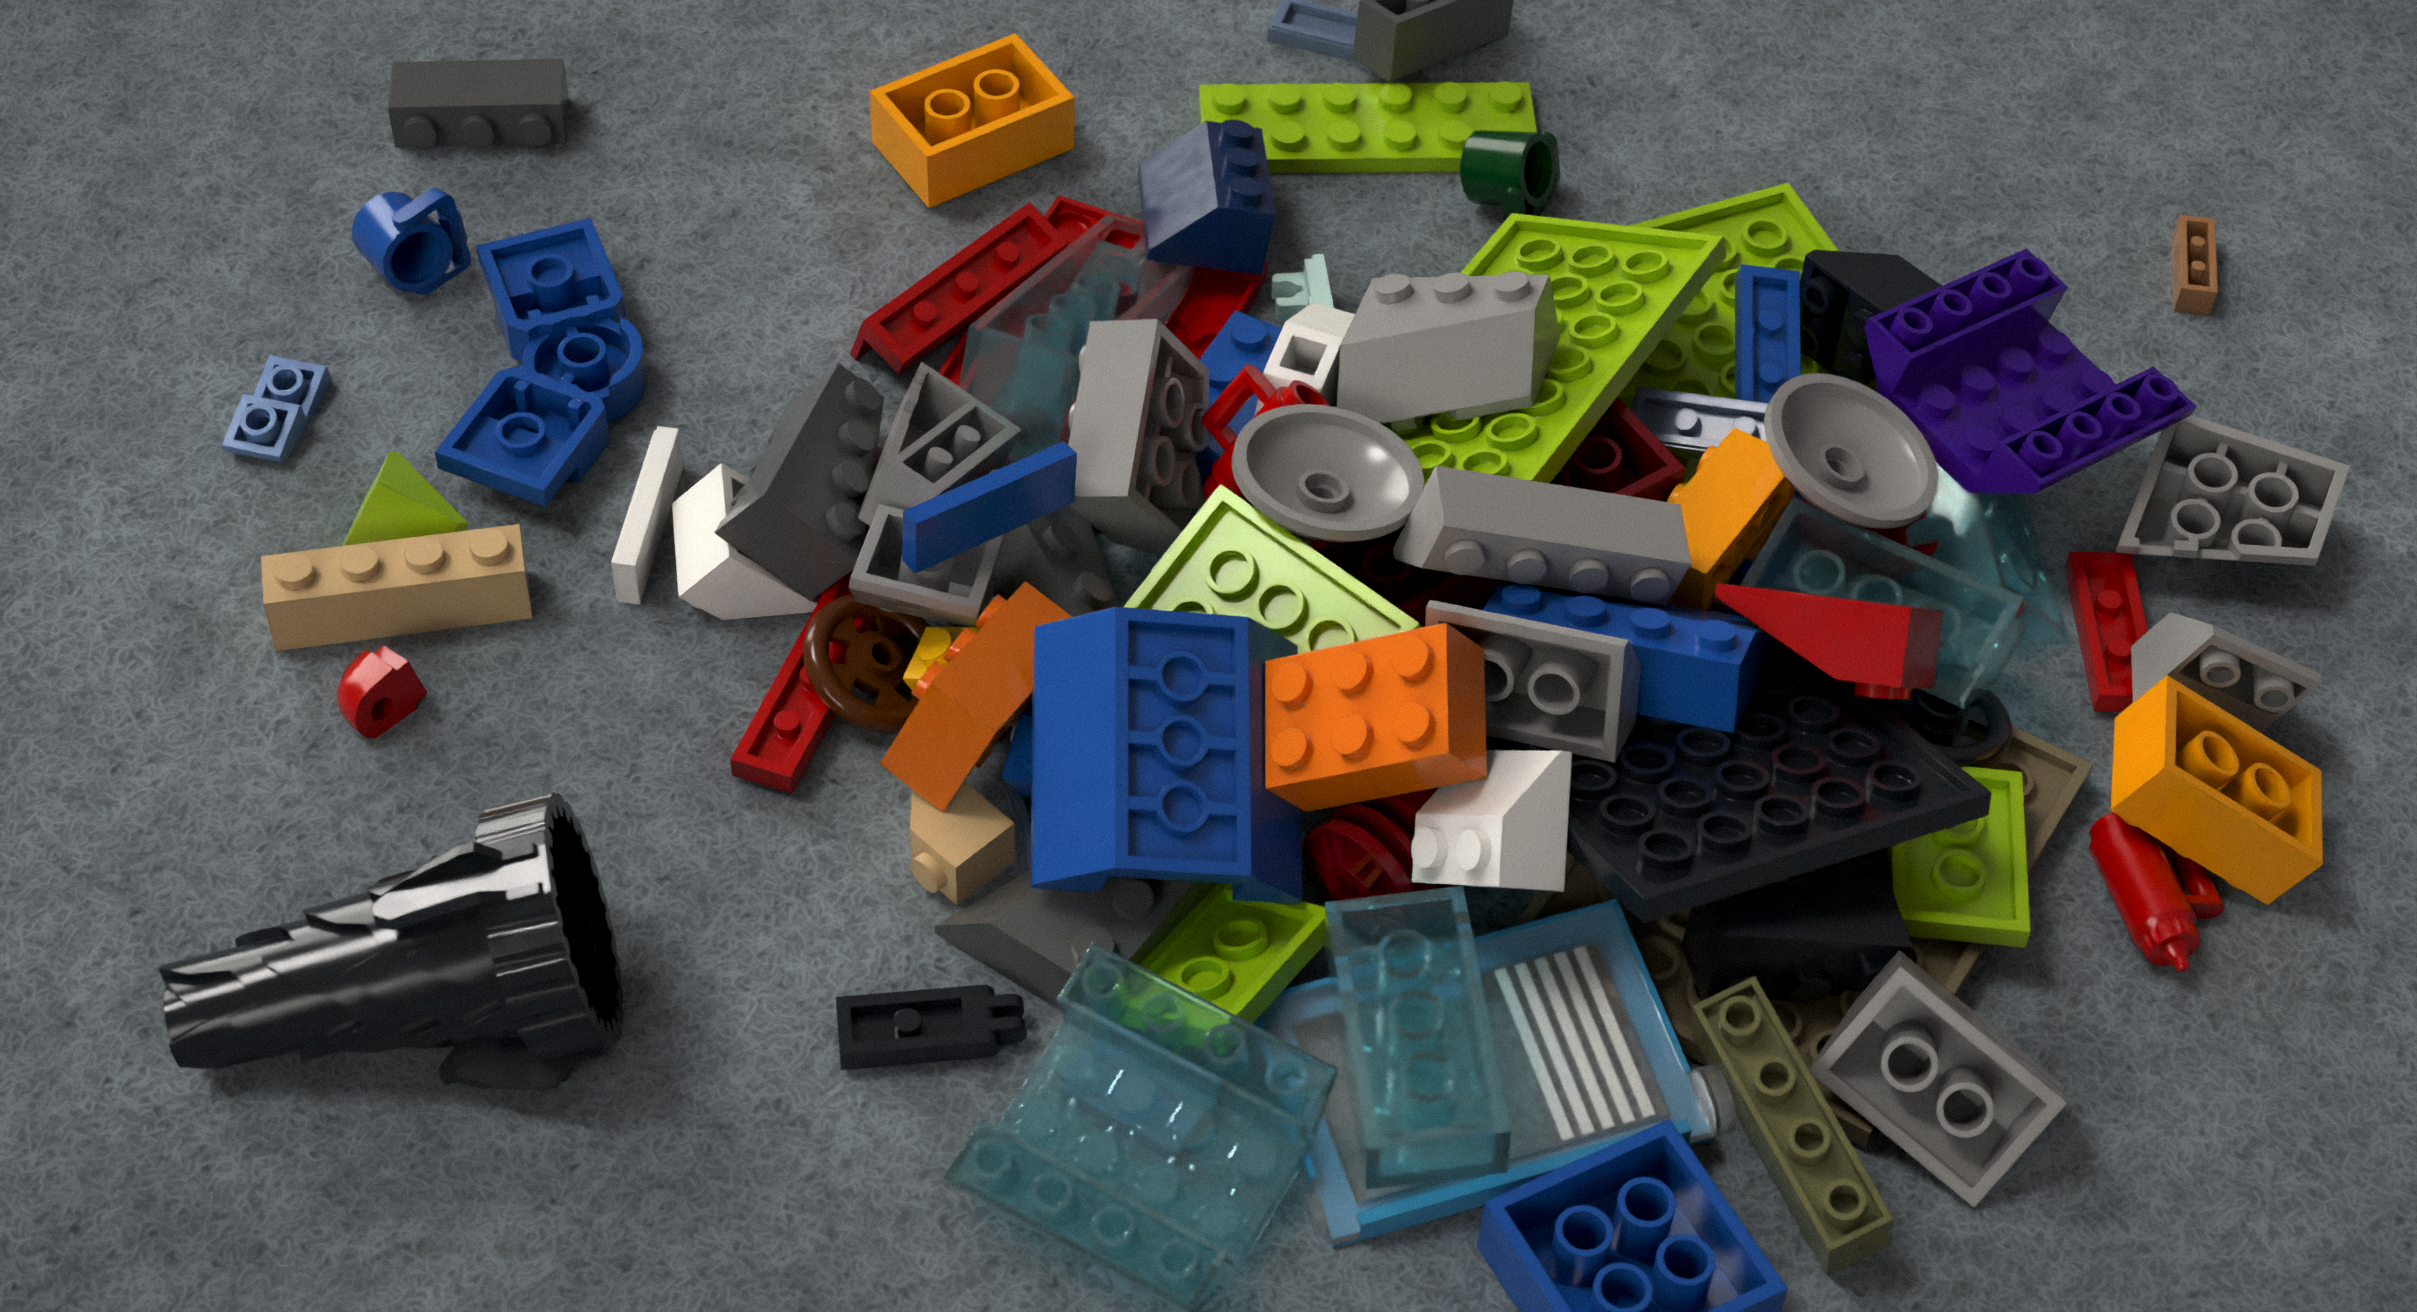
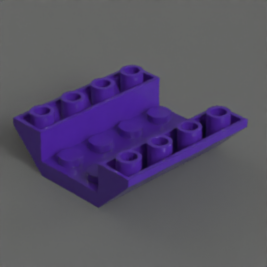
(2005, 389)

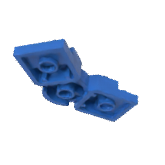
(576, 371)

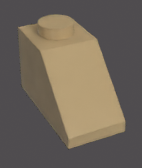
(960, 846)

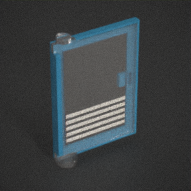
(1577, 1058)

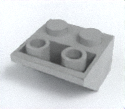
(2220, 668)

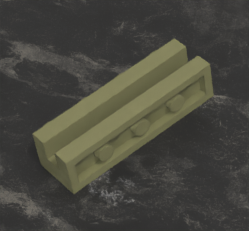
(1792, 1126)

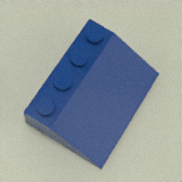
(1692, 660)

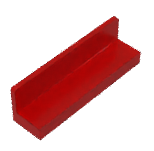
(960, 289)

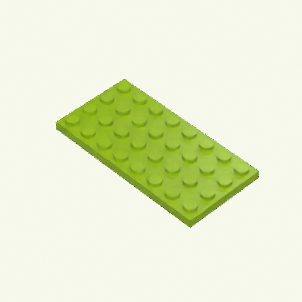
(1613, 305)

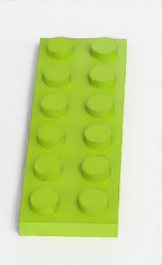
(1369, 123)

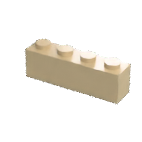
(395, 587)

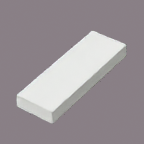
(647, 515)

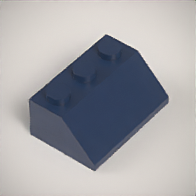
(1209, 199)

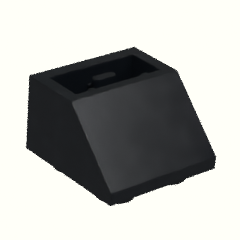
(1840, 296)

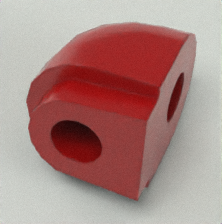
(378, 691)

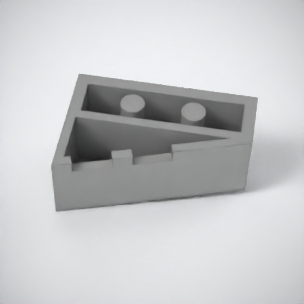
(936, 444)

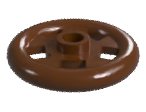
(835, 680)

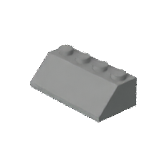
(1546, 536)

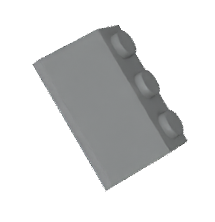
(1551, 681)
(1938, 1079)

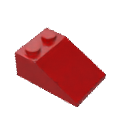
(1859, 641)

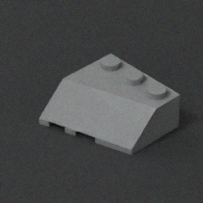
(1447, 346)

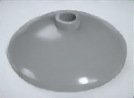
(1850, 451)
(1327, 473)

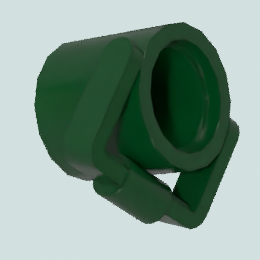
(1510, 170)

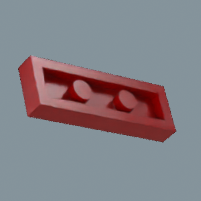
(2107, 623)

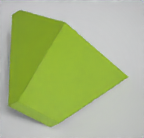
(402, 507)

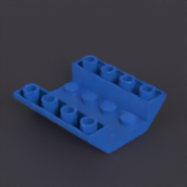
(1157, 755)

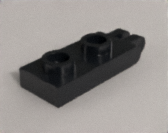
(927, 1026)

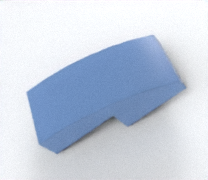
(279, 410)

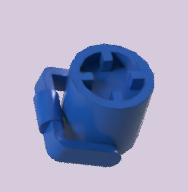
(408, 243)

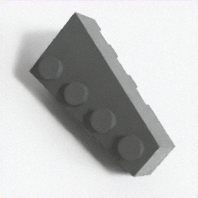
(810, 485)

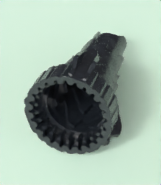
(473, 950)

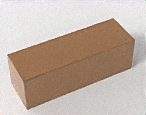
(2194, 265)

